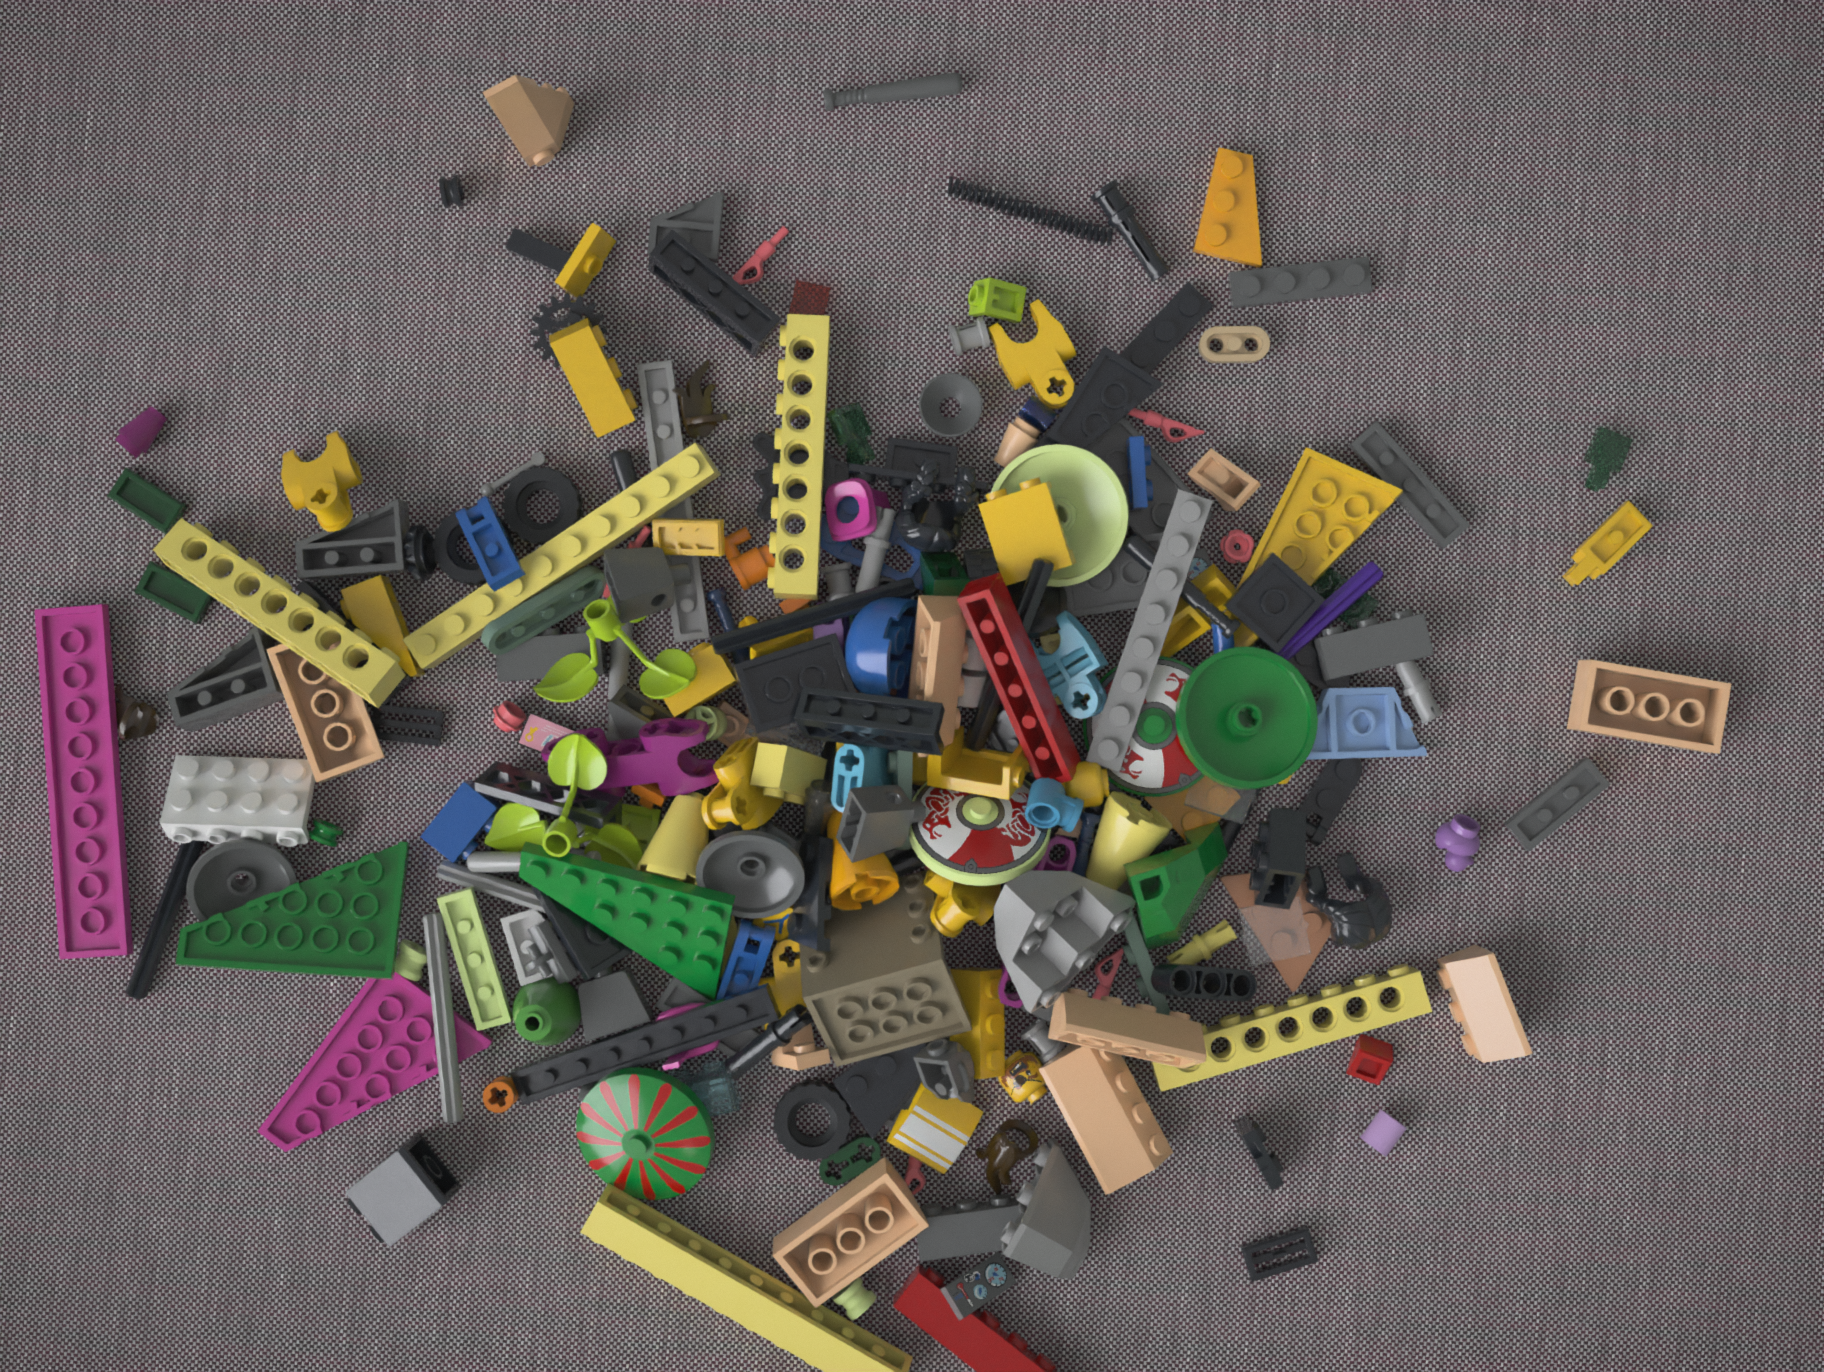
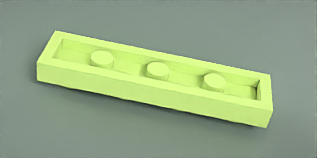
(474, 958)

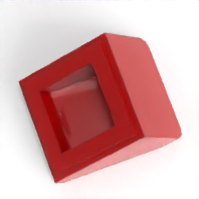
(1370, 1059)

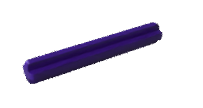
(1332, 608)

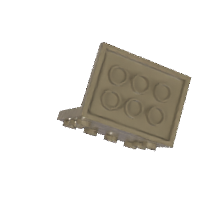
(883, 978)

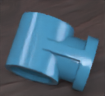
(1051, 807)

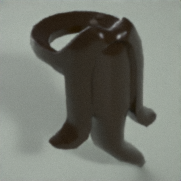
(697, 405)
(134, 716)
(1004, 1154)

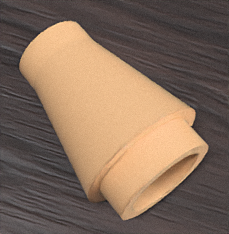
(1017, 440)

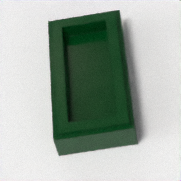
(147, 500)
(174, 592)

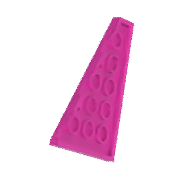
(366, 1058)

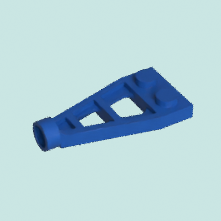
(846, 512)

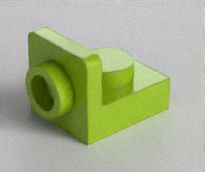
(997, 299)

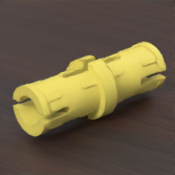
(1204, 945)

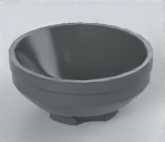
(956, 387)

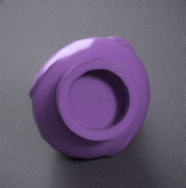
(1460, 840)

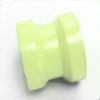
(715, 716)
(410, 960)
(855, 1299)

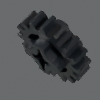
(553, 323)

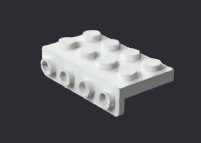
(238, 799)

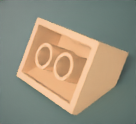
(1482, 1005)

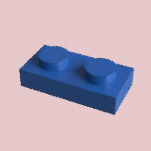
(1137, 458)

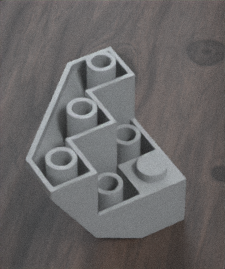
(1053, 928)
(1052, 1219)

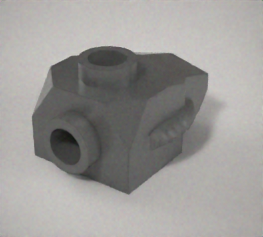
(946, 1070)

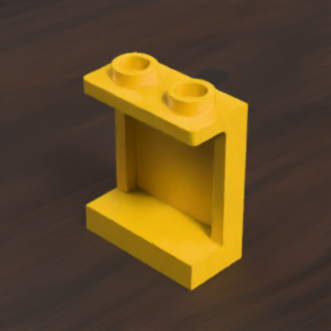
(1024, 529)
(978, 773)

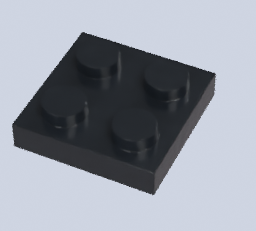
(1274, 602)

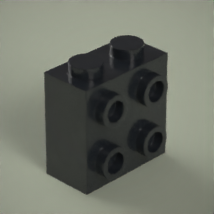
(1278, 858)

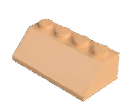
(938, 658)
(326, 715)
(1127, 1030)
(1106, 1114)
(849, 1232)

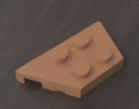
(1291, 969)

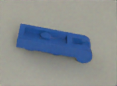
(490, 544)
(746, 960)

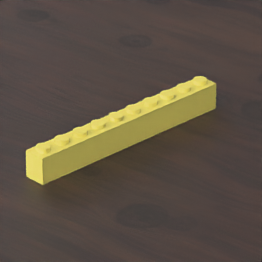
(565, 554)
(737, 1288)

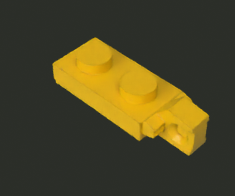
(1607, 543)

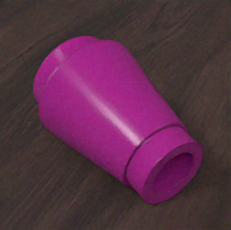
(141, 431)

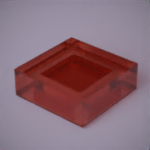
(809, 299)

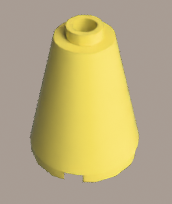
(1123, 836)
(677, 841)

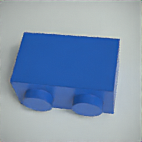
(461, 822)

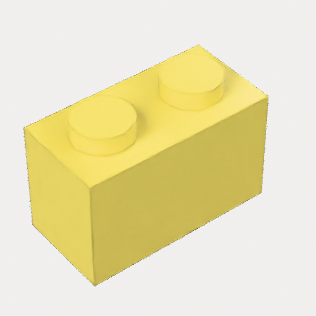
(785, 772)

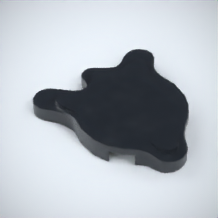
(834, 472)

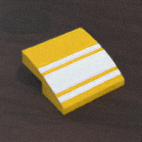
(934, 1129)

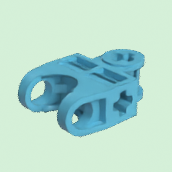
(1079, 679)

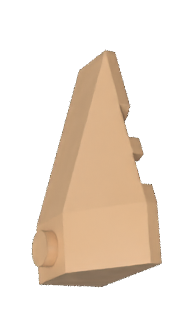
(532, 116)

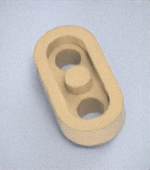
(1233, 344)

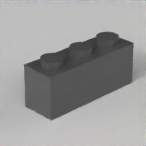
(1373, 645)
(537, 655)
(966, 1227)

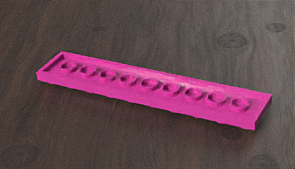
(83, 781)

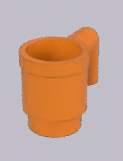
(750, 566)

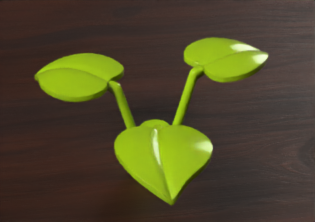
(575, 673)
(574, 763)

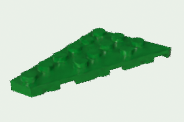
(658, 917)
(323, 926)

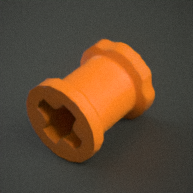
(504, 1103)

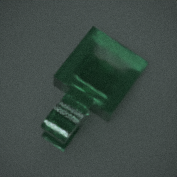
(852, 429)
(1606, 453)

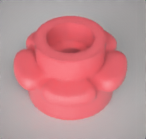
(1246, 546)
(509, 716)

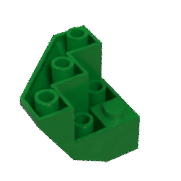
(1174, 883)

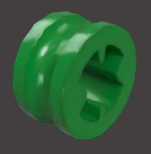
(325, 832)

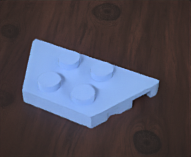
(1363, 725)

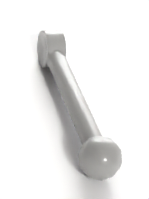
(537, 460)

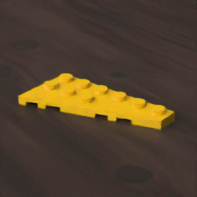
(1318, 520)

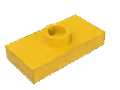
(585, 260)
(689, 536)

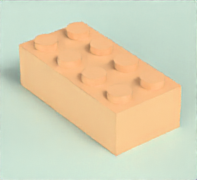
(1649, 706)

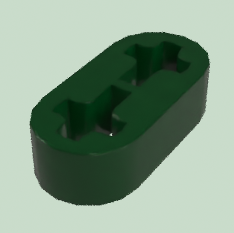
(853, 1167)

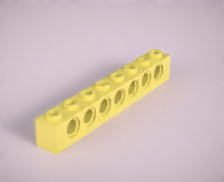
(813, 333)
(372, 682)
(1409, 1002)

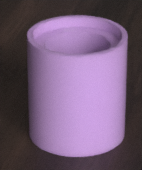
(1383, 1132)

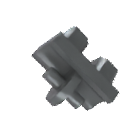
(549, 955)

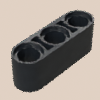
(1217, 985)

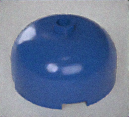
(882, 646)

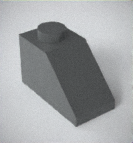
(633, 710)

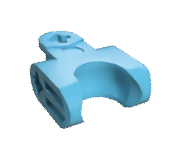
(858, 768)

